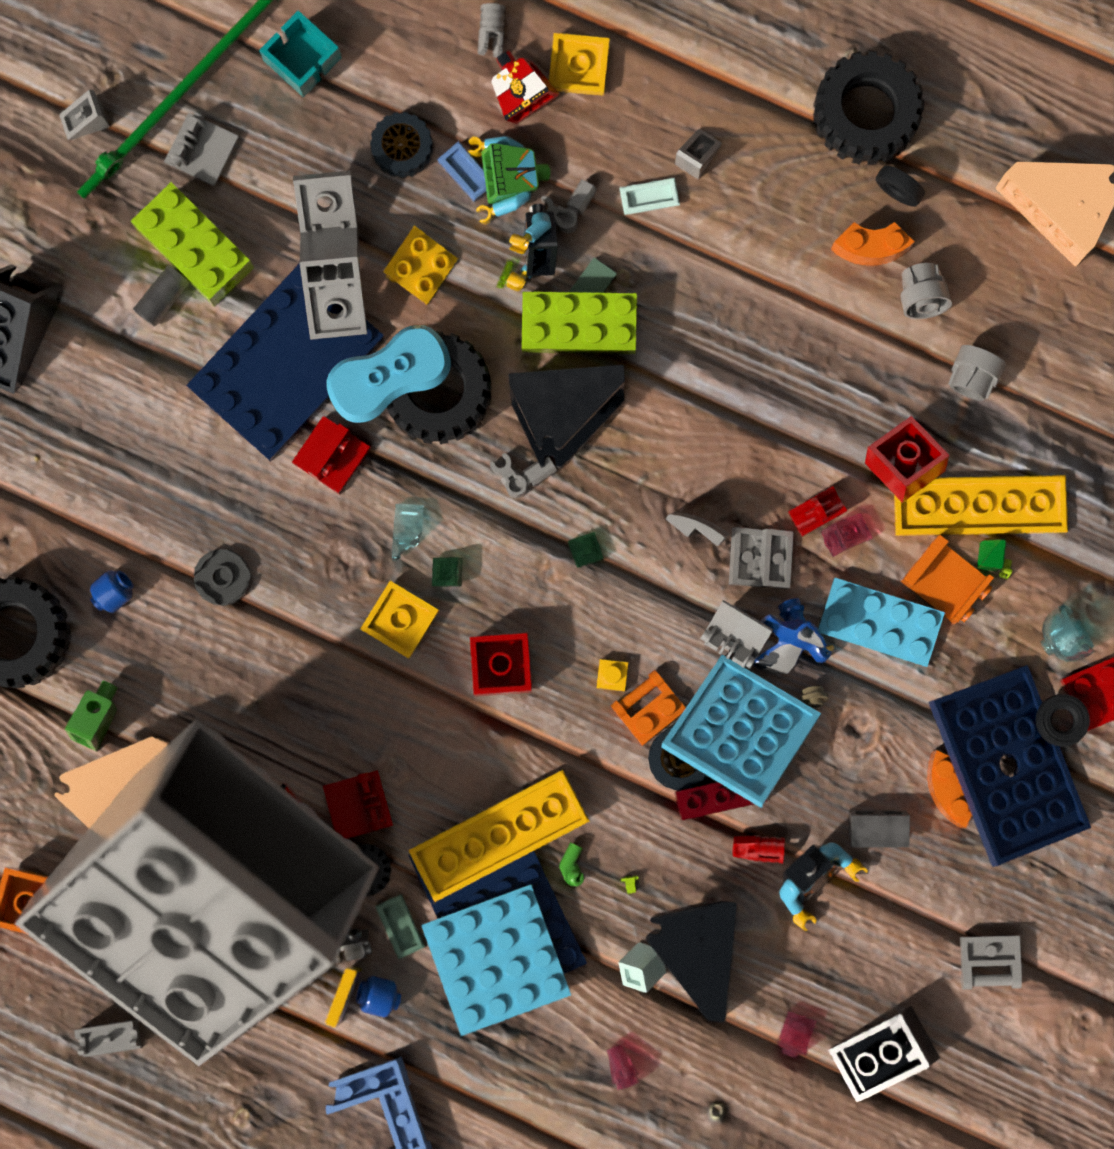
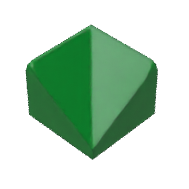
(991, 555)

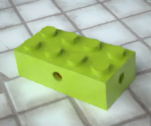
(192, 244)
(579, 322)

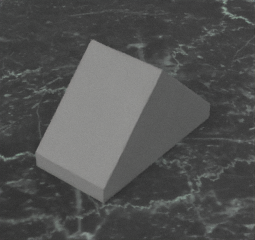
(84, 116)
(697, 153)

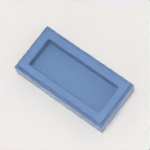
(464, 171)

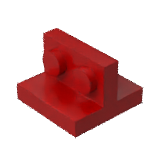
(331, 455)

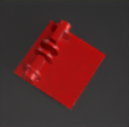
(358, 805)

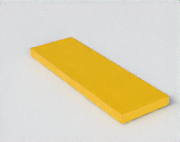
(985, 506)
(498, 835)

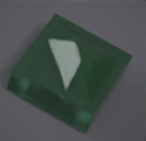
(585, 550)
(447, 572)

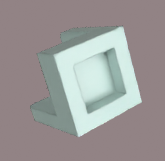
(641, 968)

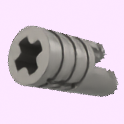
(491, 26)

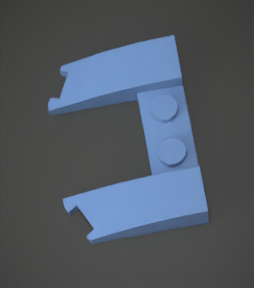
(390, 1084)

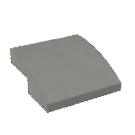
(690, 523)
(761, 558)

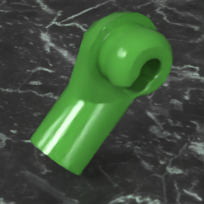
(569, 866)

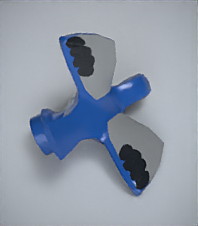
(794, 637)

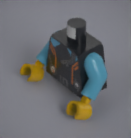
(537, 244)
(810, 874)

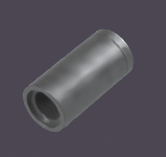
(161, 296)

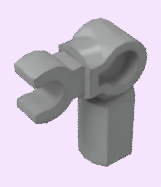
(567, 218)
(517, 484)

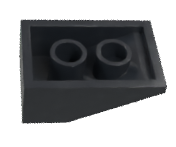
(884, 1054)

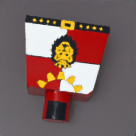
(521, 87)

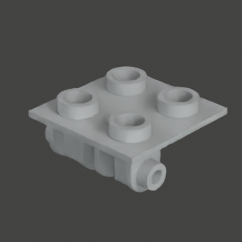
(201, 149)
(736, 633)

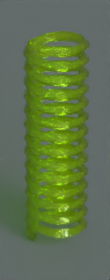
(502, 274)

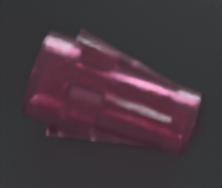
(621, 1068)

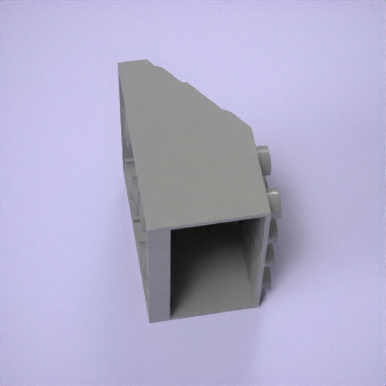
(201, 896)

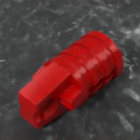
(759, 848)

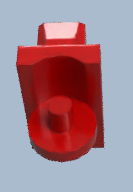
(817, 511)

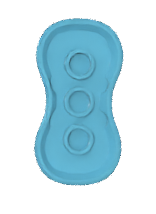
(409, 363)

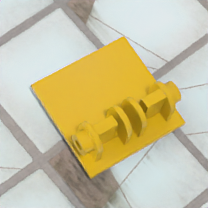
(420, 265)

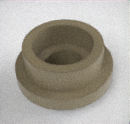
(814, 696)

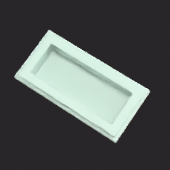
(649, 196)

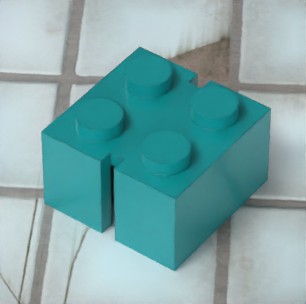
(303, 55)

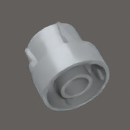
(924, 291)
(976, 372)

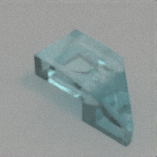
(407, 528)

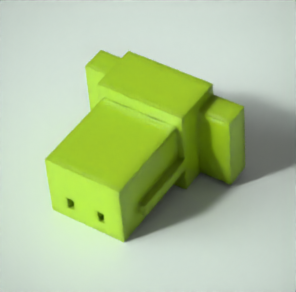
(1006, 571)
(630, 883)

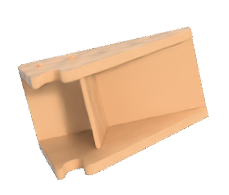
(1062, 202)
(101, 780)

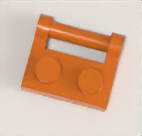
(654, 715)

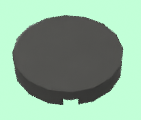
(222, 577)

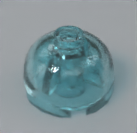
(1065, 636)

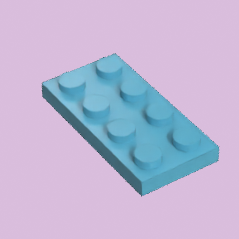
(880, 622)

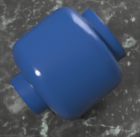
(111, 591)
(378, 996)

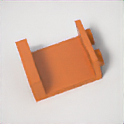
(947, 581)

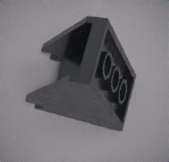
(22, 327)
(565, 407)
(698, 953)

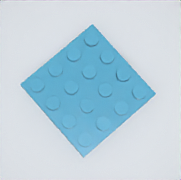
(741, 730)
(496, 960)

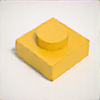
(612, 675)

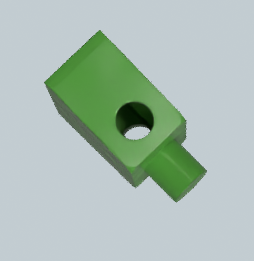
(90, 727)

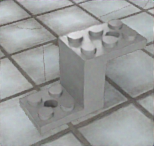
(330, 255)

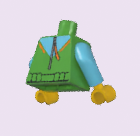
(508, 173)

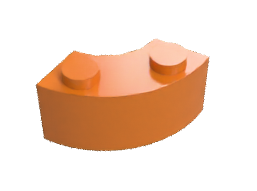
(872, 246)
(946, 790)

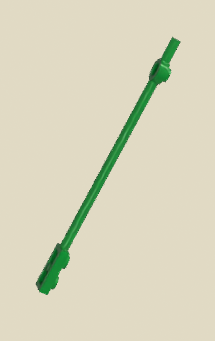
(110, 162)

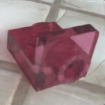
(846, 534)
(795, 1034)

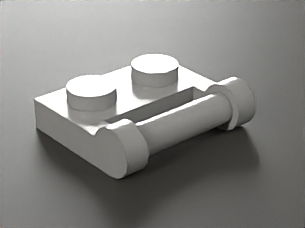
(990, 952)

